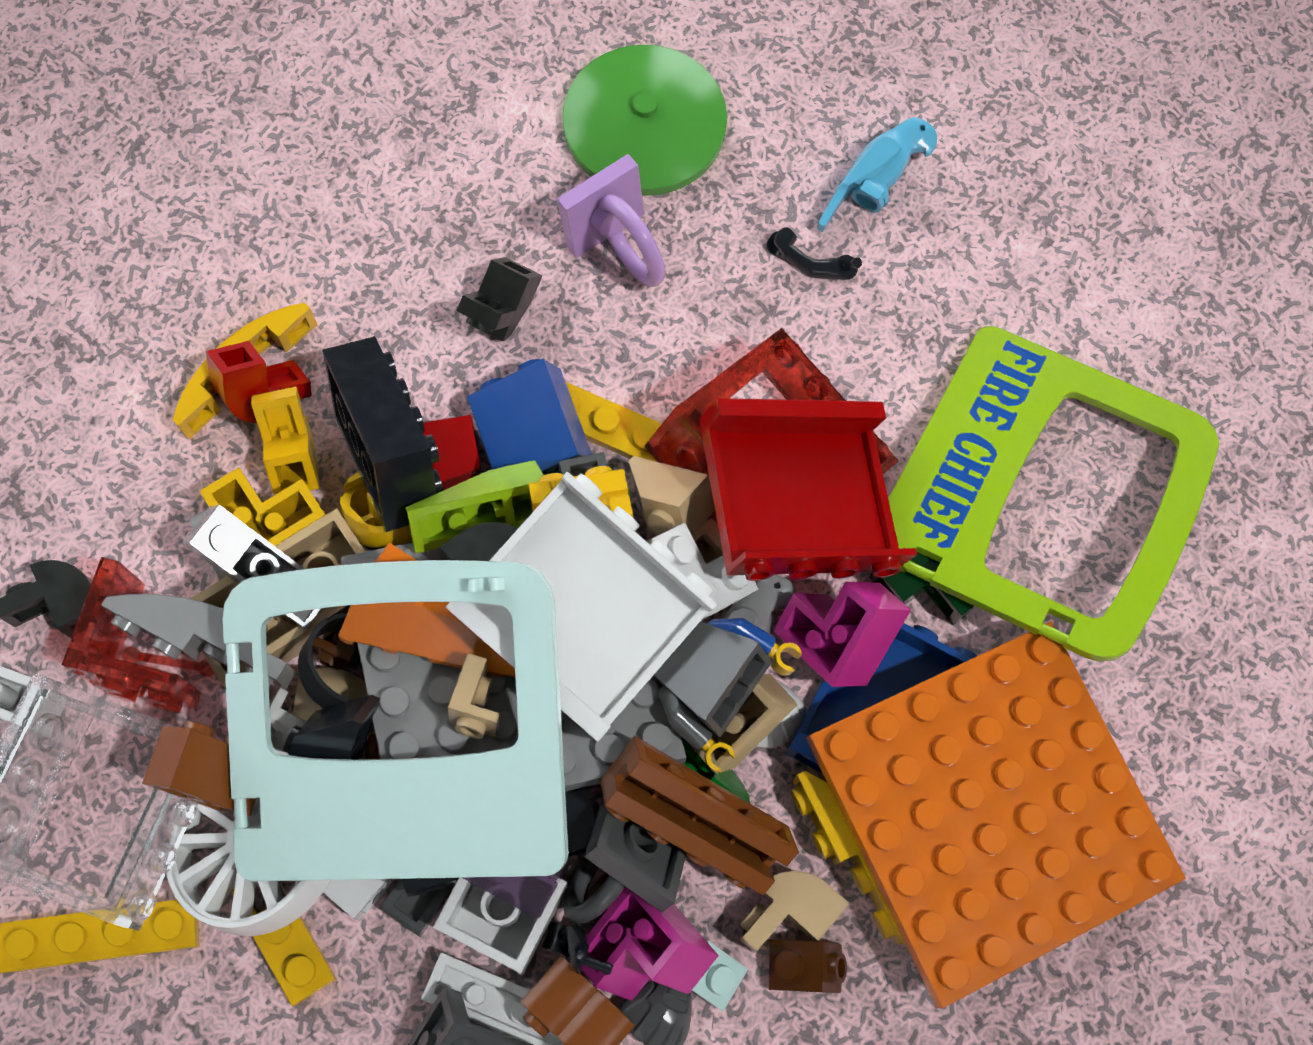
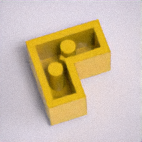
(272, 519)

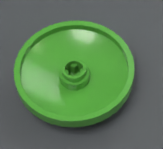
(647, 106)

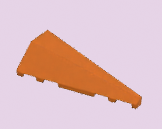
(418, 629)

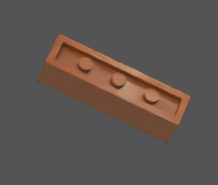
(696, 816)

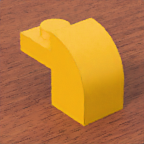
(286, 439)

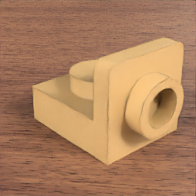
(472, 690)

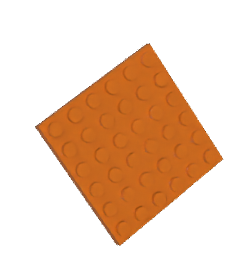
(994, 813)

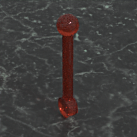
(132, 655)

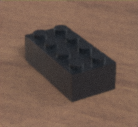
(382, 429)

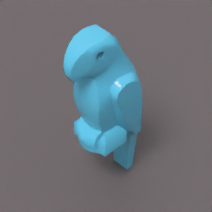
(881, 166)

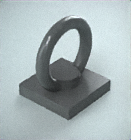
(631, 861)

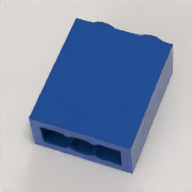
(529, 418)

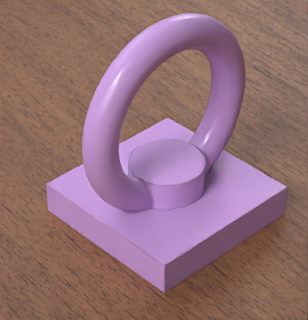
(601, 210)

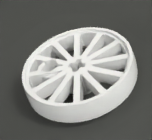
(186, 878)

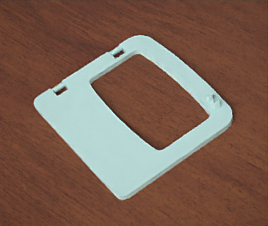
(399, 816)

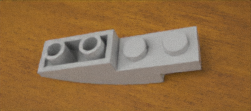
(185, 628)

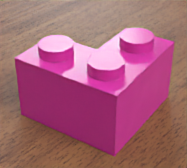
(843, 635)
(646, 946)

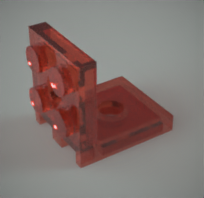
(98, 645)

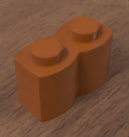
(574, 1009)

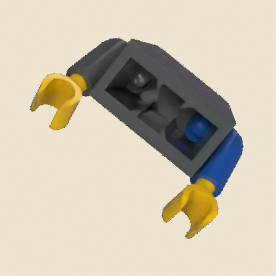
(714, 676)

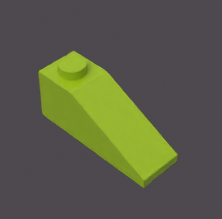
(492, 496)

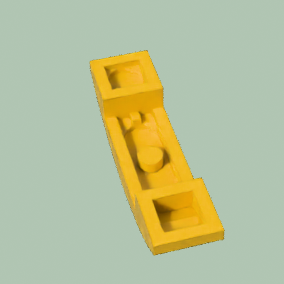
(282, 326)

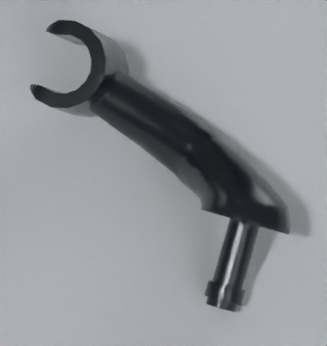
(782, 246)
(573, 944)

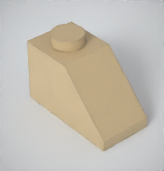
(671, 495)

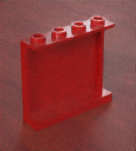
(800, 488)

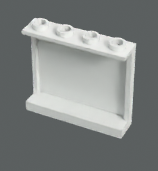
(614, 599)

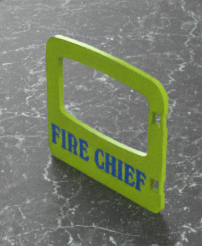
(974, 453)

